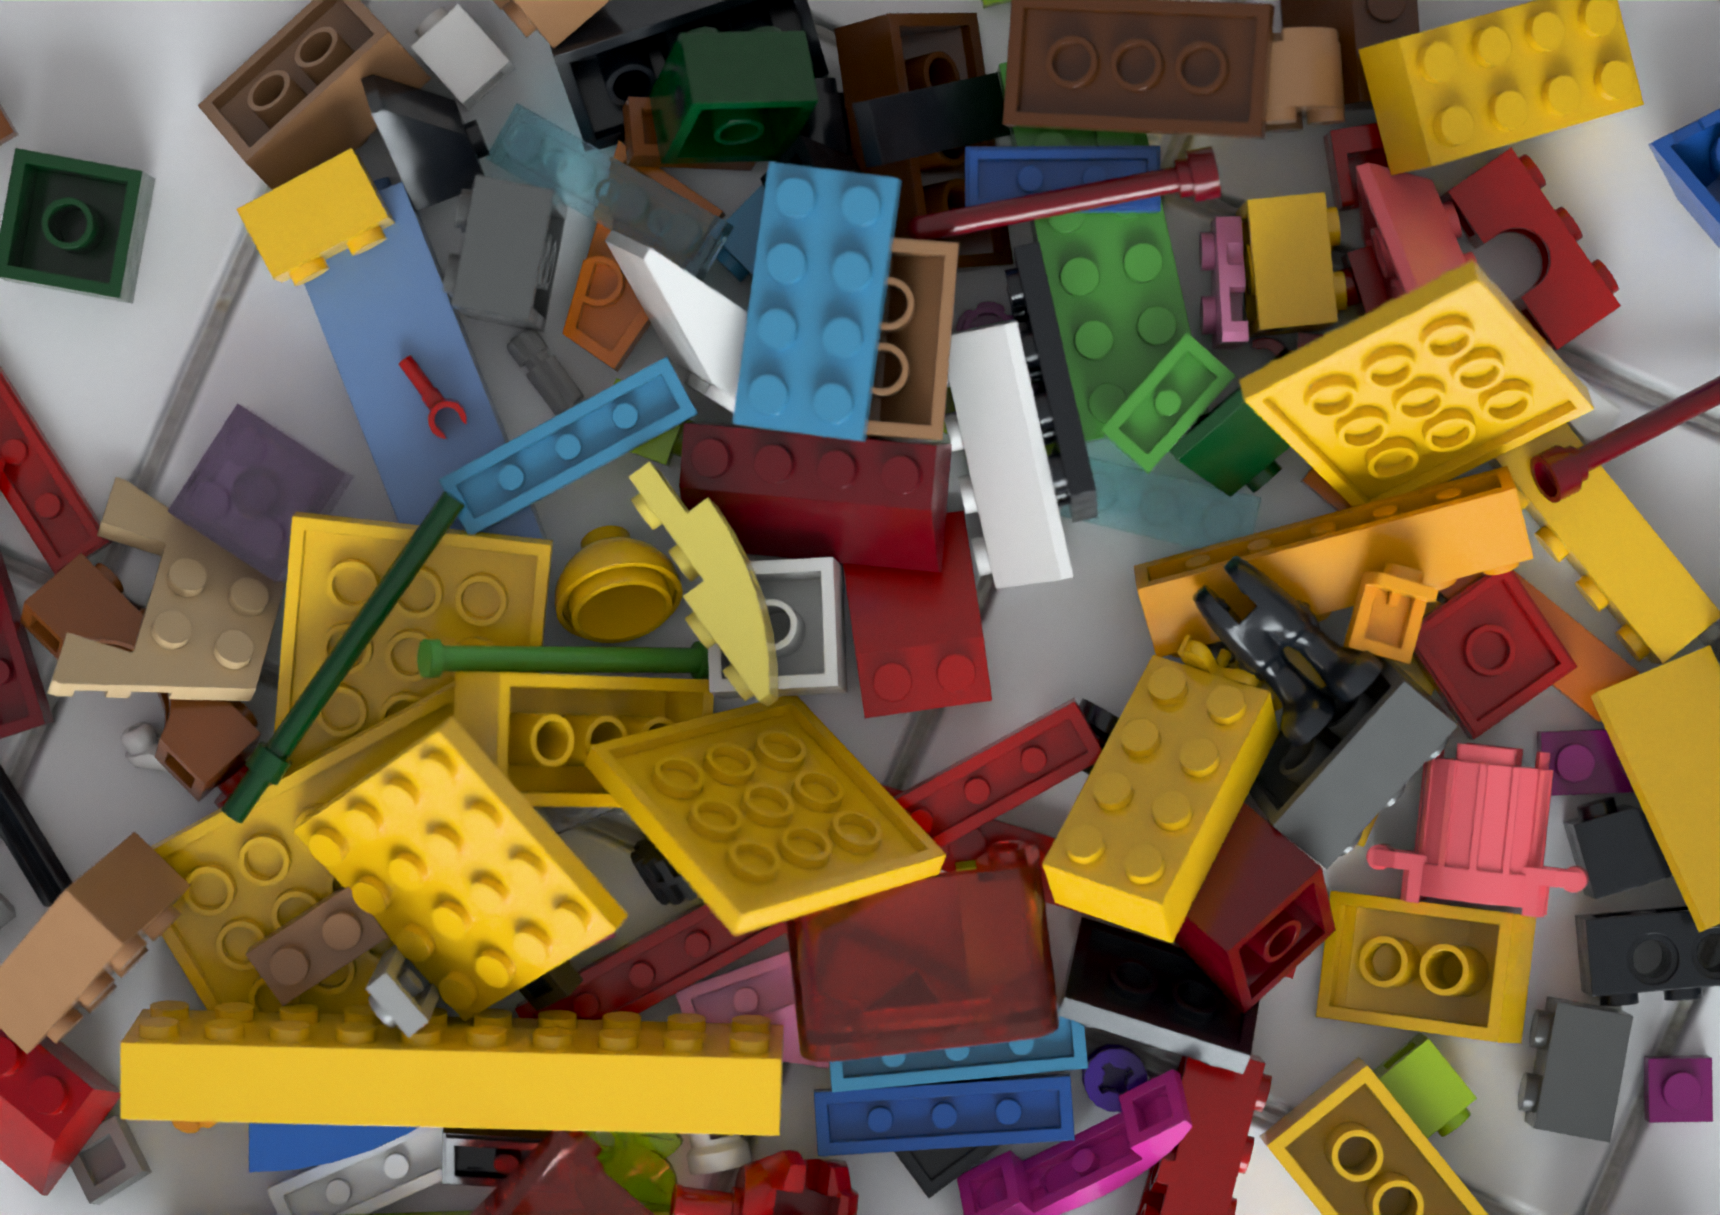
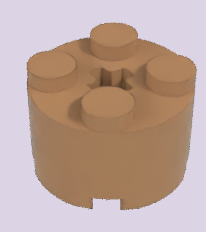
(1305, 79)

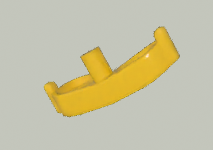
(1199, 656)

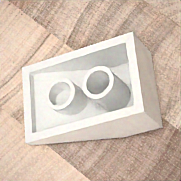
(692, 320)

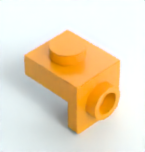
(1389, 612)

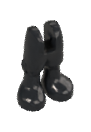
(1260, 644)

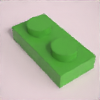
(1167, 403)

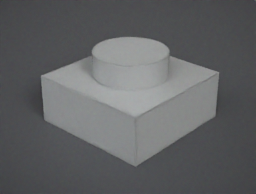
(109, 1161)

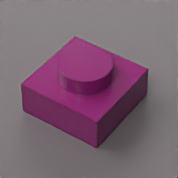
(1678, 1089)

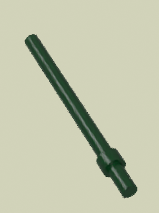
(271, 759)

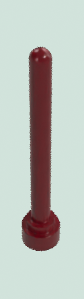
(1189, 176)
(1562, 470)

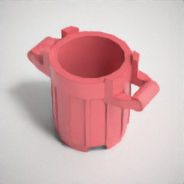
(1482, 833)

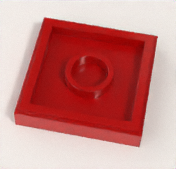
(1489, 651)

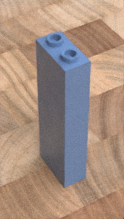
(373, 317)

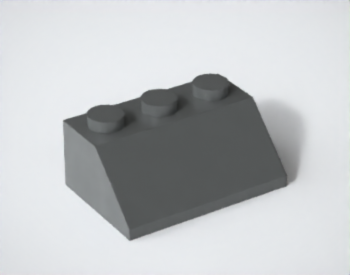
(1353, 766)

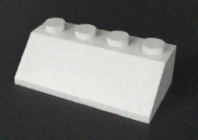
(1005, 458)

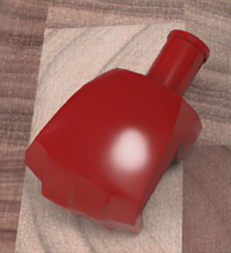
(775, 1187)

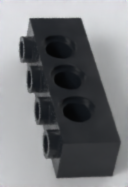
(1608, 946)

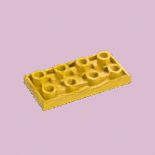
(1670, 749)

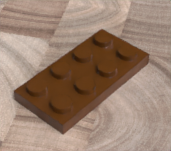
(1140, 66)

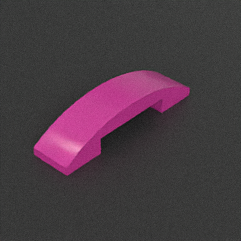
(1091, 1165)

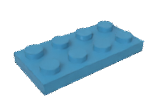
(817, 301)

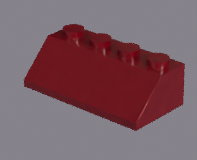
(822, 494)

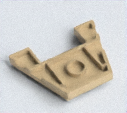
(201, 623)

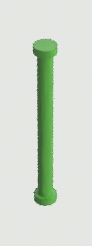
(437, 658)

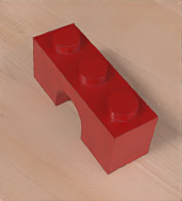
(1569, 288)

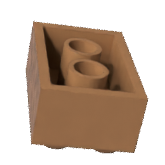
(84, 940)

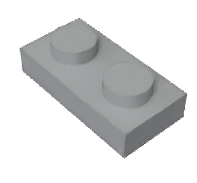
(401, 993)

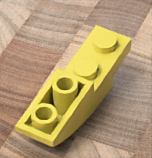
(729, 601)

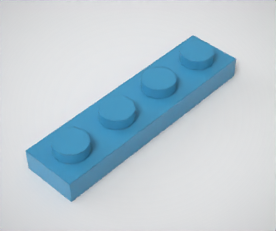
(569, 446)
(1054, 1052)

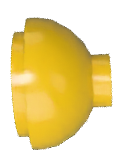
(616, 588)

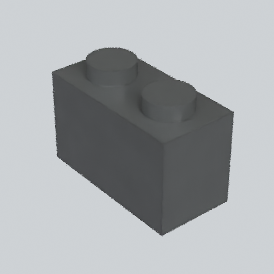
(1575, 1068)

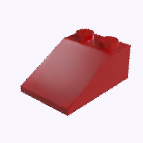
(919, 632)

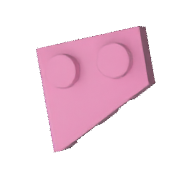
(1223, 311)
(753, 989)

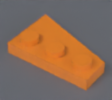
(604, 309)

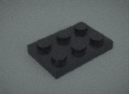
(1153, 997)

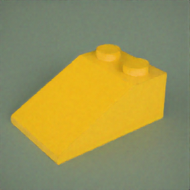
(1427, 967)

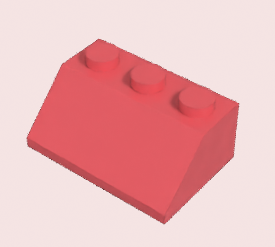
(1407, 228)

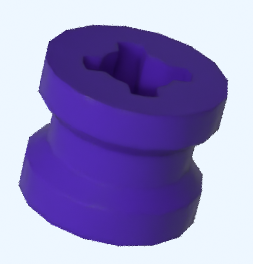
(1108, 1068)

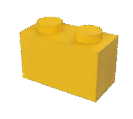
(317, 218)

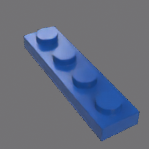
(945, 1115)

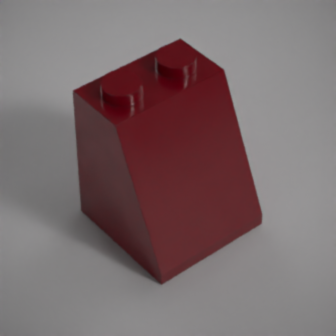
(1256, 911)

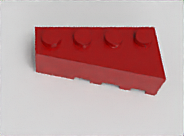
(1205, 1164)

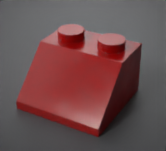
(48, 1109)

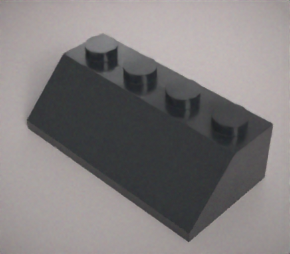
(629, 41)

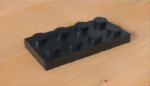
(1046, 363)

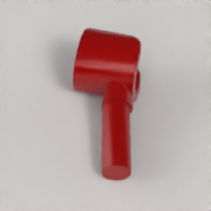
(430, 395)

